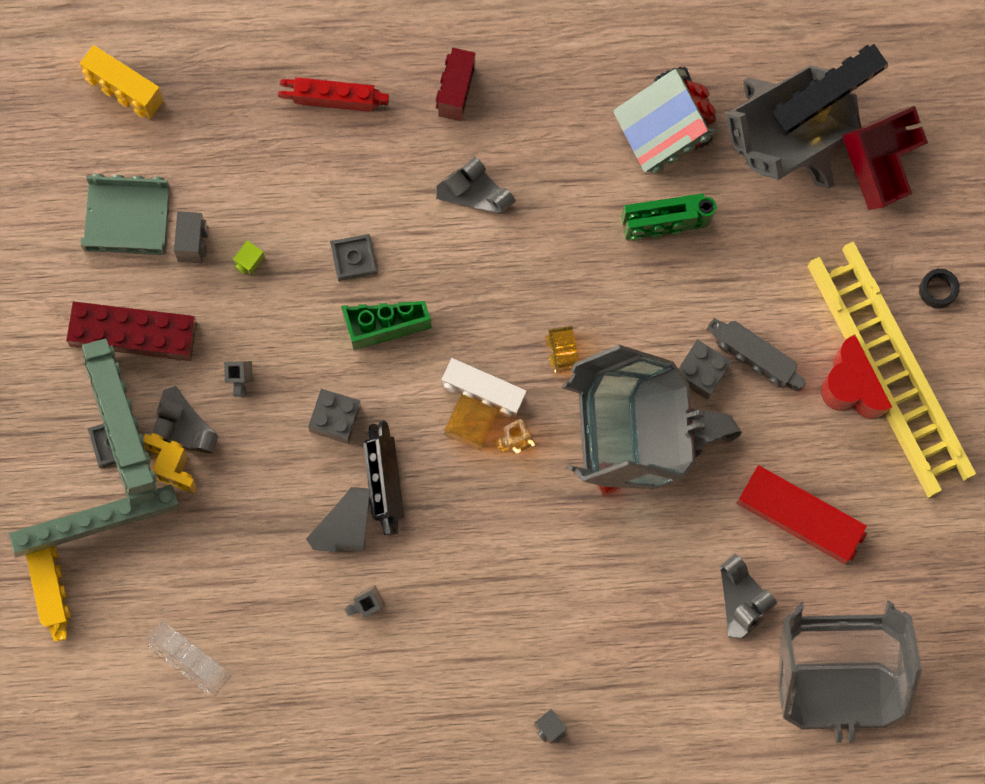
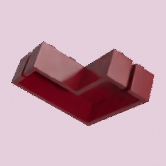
(876, 153)

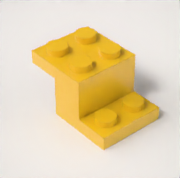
(170, 463)

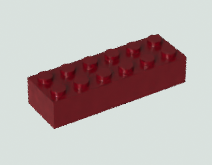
(133, 330)

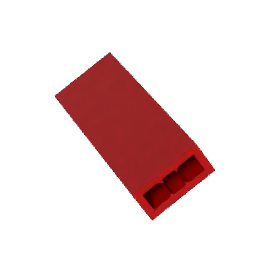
(802, 515)

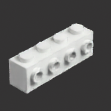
(483, 387)

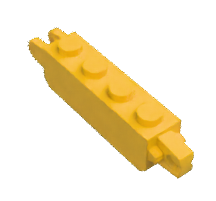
(48, 592)

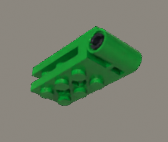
(667, 216)

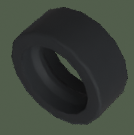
(946, 275)

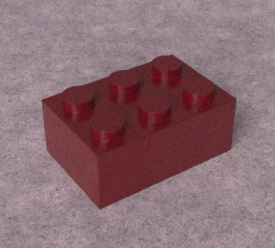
(455, 84)

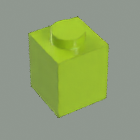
(248, 258)

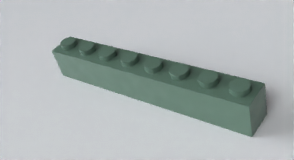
(90, 522)

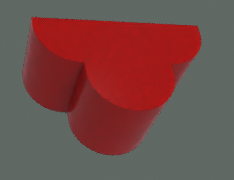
(854, 383)

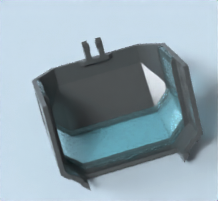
(633, 419)

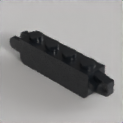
(383, 478)

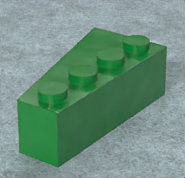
(384, 322)

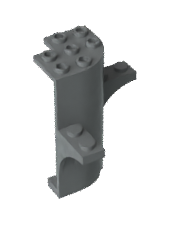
(769, 148)

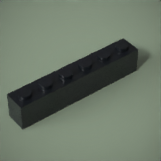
(829, 89)

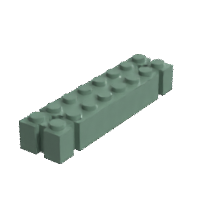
(119, 422)

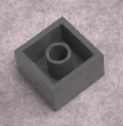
(189, 237)
(703, 368)
(334, 416)

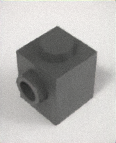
(550, 727)

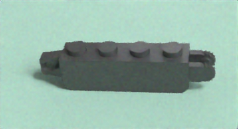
(756, 353)

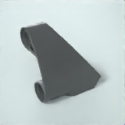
(182, 424)
(743, 598)

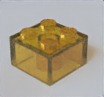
(471, 422)

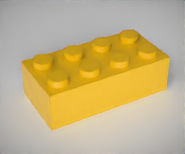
(121, 82)

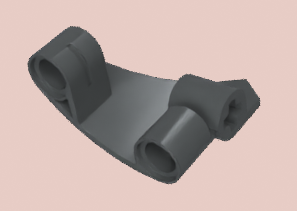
(474, 189)
(717, 427)
(344, 525)

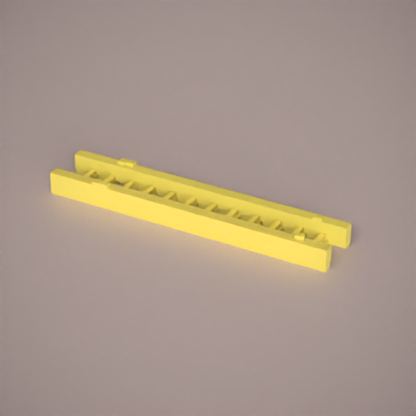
(921, 387)

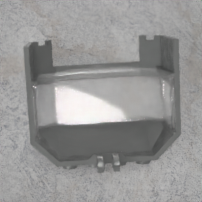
(848, 670)

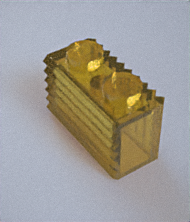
(562, 348)

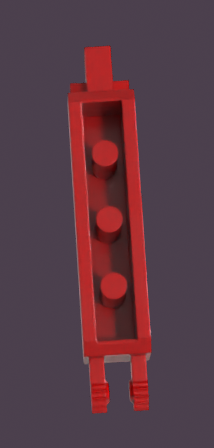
(333, 94)

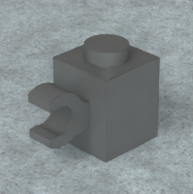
(238, 373)
(366, 602)

